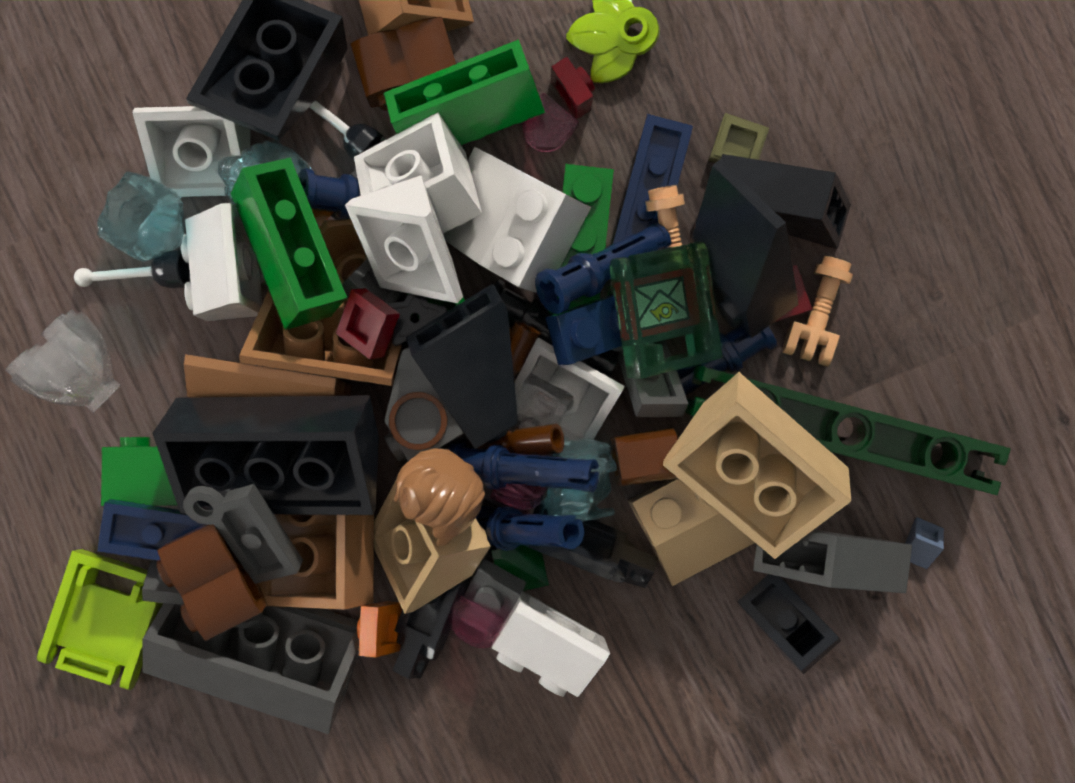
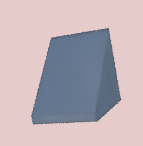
(926, 542)

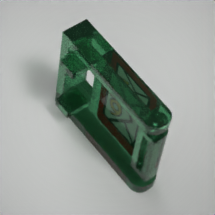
(663, 298)

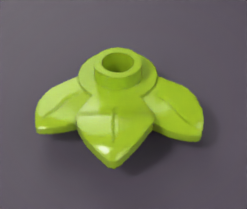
(607, 38)

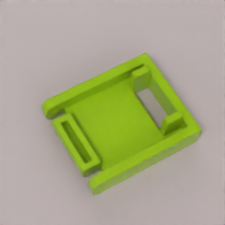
(98, 624)

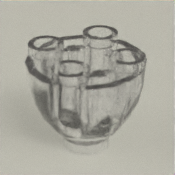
(69, 367)

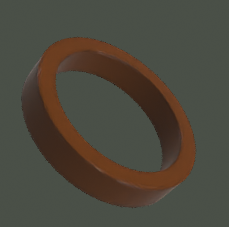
(392, 421)

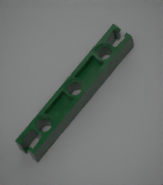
(875, 435)

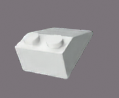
(521, 223)

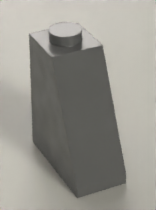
(841, 562)

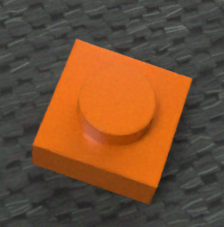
(377, 629)

